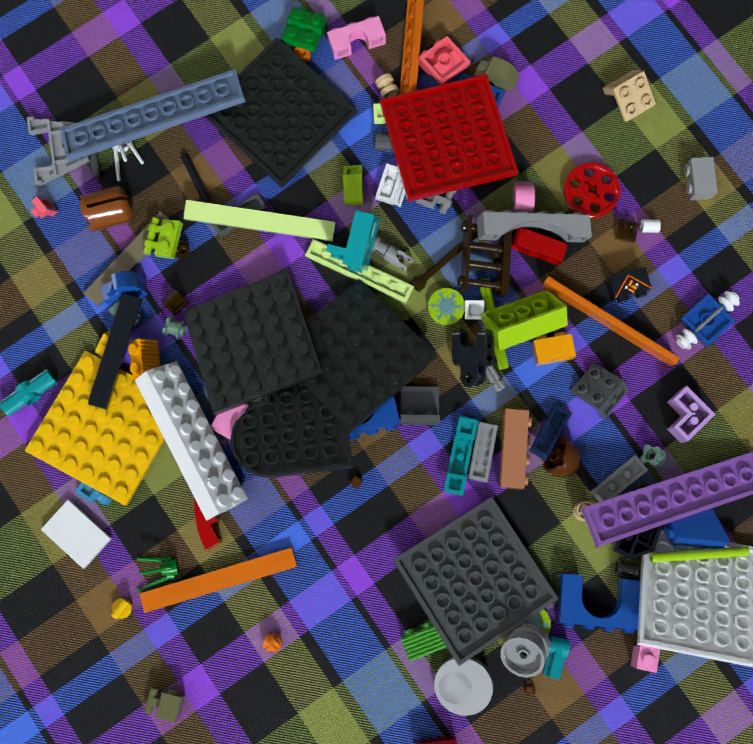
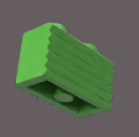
(421, 641)

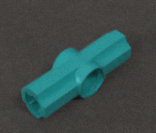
(28, 392)

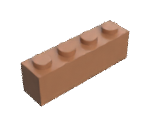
(514, 449)

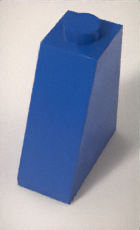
(697, 530)

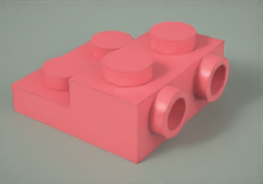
(443, 61)

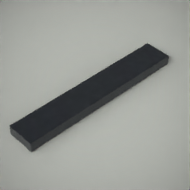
(115, 351)

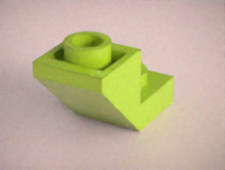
(353, 185)

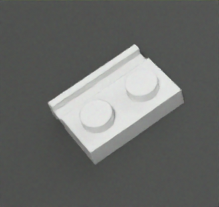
(391, 187)

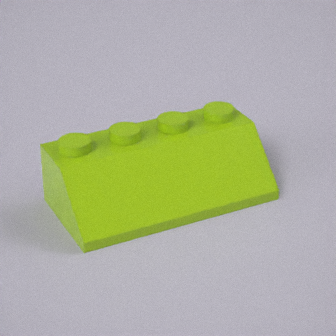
(525, 319)

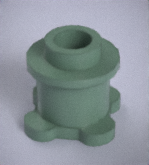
(174, 327)
(654, 456)

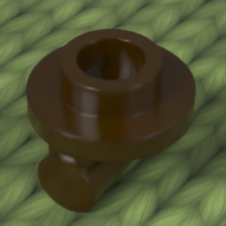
(182, 249)

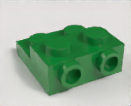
(304, 29)

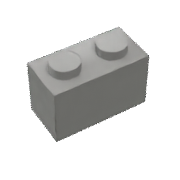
(700, 178)

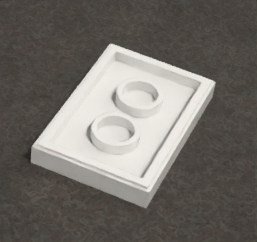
(76, 534)

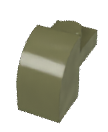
(499, 72)

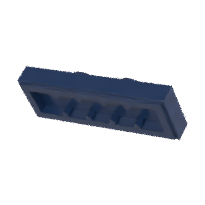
(550, 432)

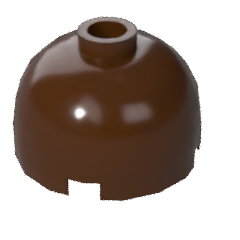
(563, 459)

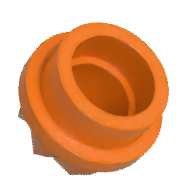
(272, 642)

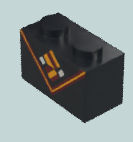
(628, 285)

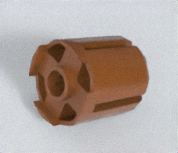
(106, 208)

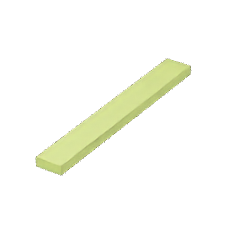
(259, 220)

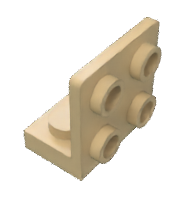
(631, 94)

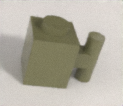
(168, 705)

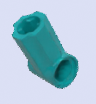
(558, 652)

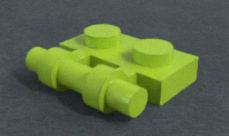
(168, 238)

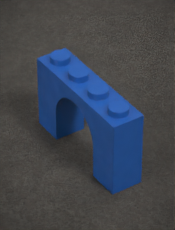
(384, 418)
(572, 611)

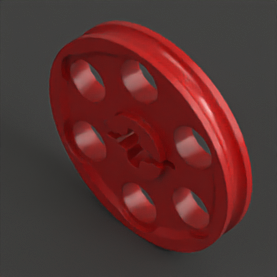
(591, 182)

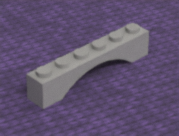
(569, 227)

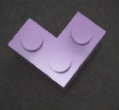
(692, 413)

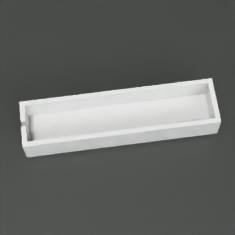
(191, 439)

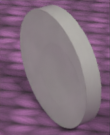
(464, 687)

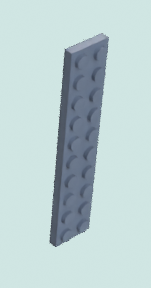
(152, 115)

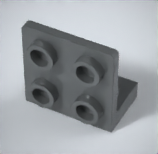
(600, 390)
(419, 406)

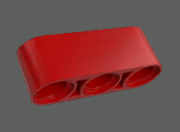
(539, 246)

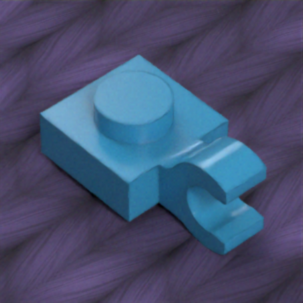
(91, 494)

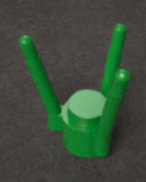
(169, 568)

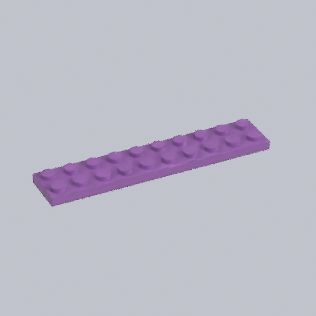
(670, 500)

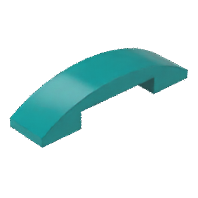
(460, 456)

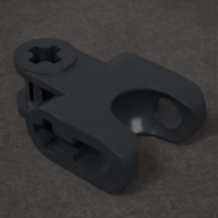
(472, 358)

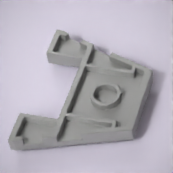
(60, 164)

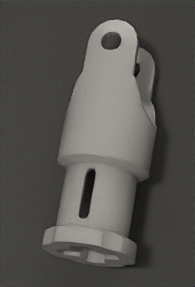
(391, 254)

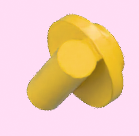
(121, 608)

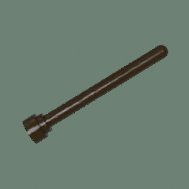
(420, 281)

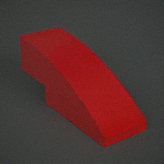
(206, 529)

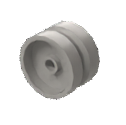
(525, 650)

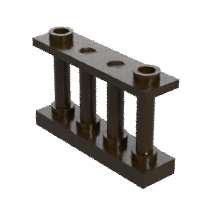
(501, 267)

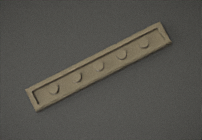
(125, 261)

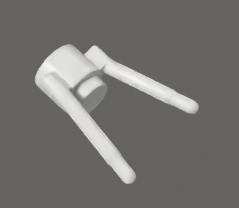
(123, 148)

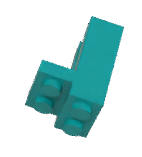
(360, 242)

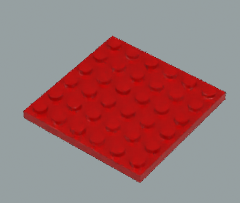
(448, 137)

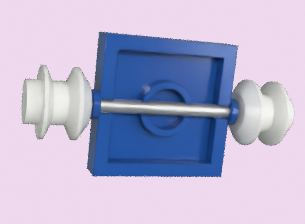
(707, 320)

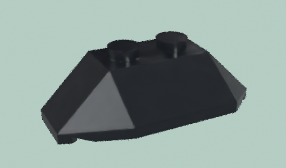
(640, 543)

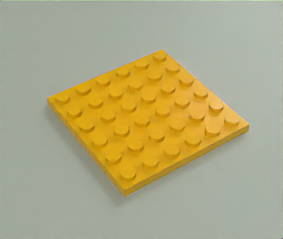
(96, 444)

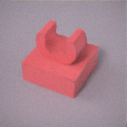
(43, 207)

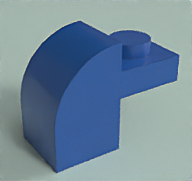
(126, 283)

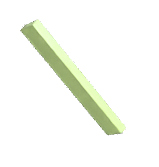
(373, 277)

